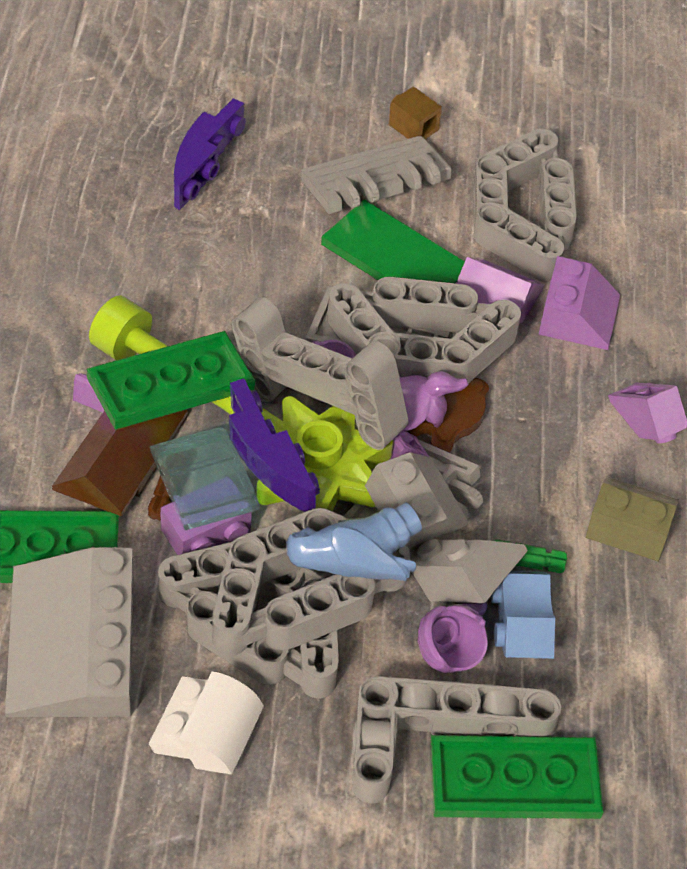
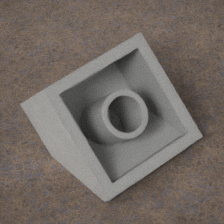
(420, 484)
(464, 568)

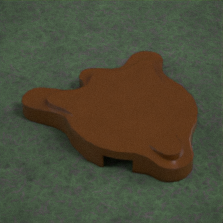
(462, 416)

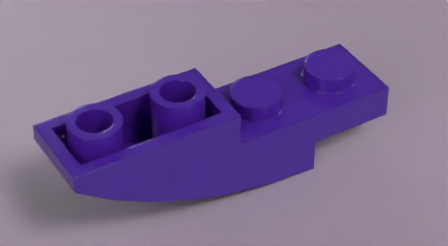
(200, 150)
(267, 453)

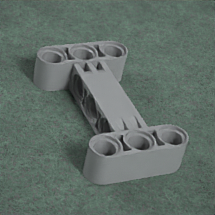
(360, 385)

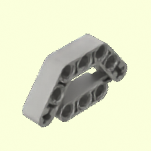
(506, 232)
(482, 328)
(190, 586)
(295, 608)

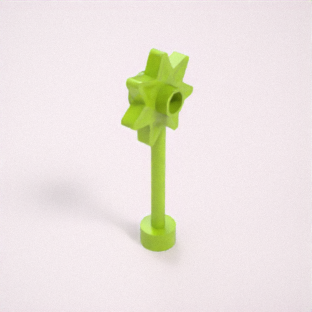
(328, 440)

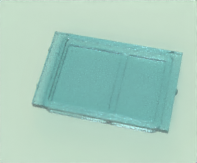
(204, 478)

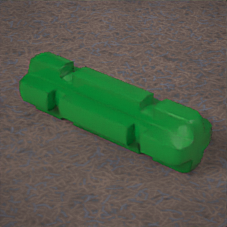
(537, 558)

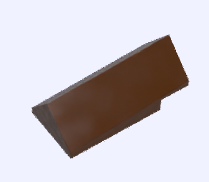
(115, 463)

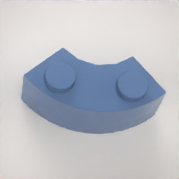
(525, 615)

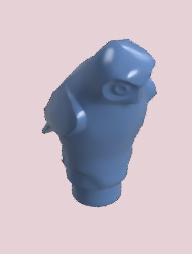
(359, 545)

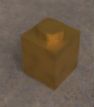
(414, 114)

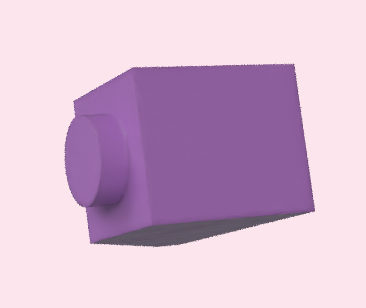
(651, 410)

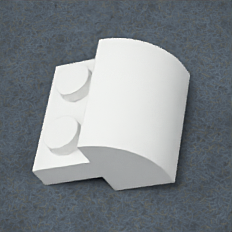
(208, 722)

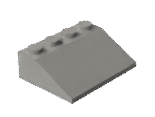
(72, 636)

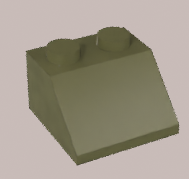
(631, 518)

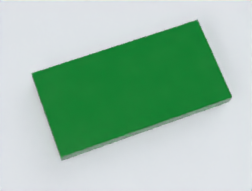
(389, 247)
(168, 379)
(47, 534)
(515, 777)

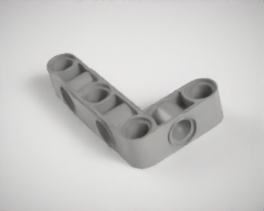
(427, 708)

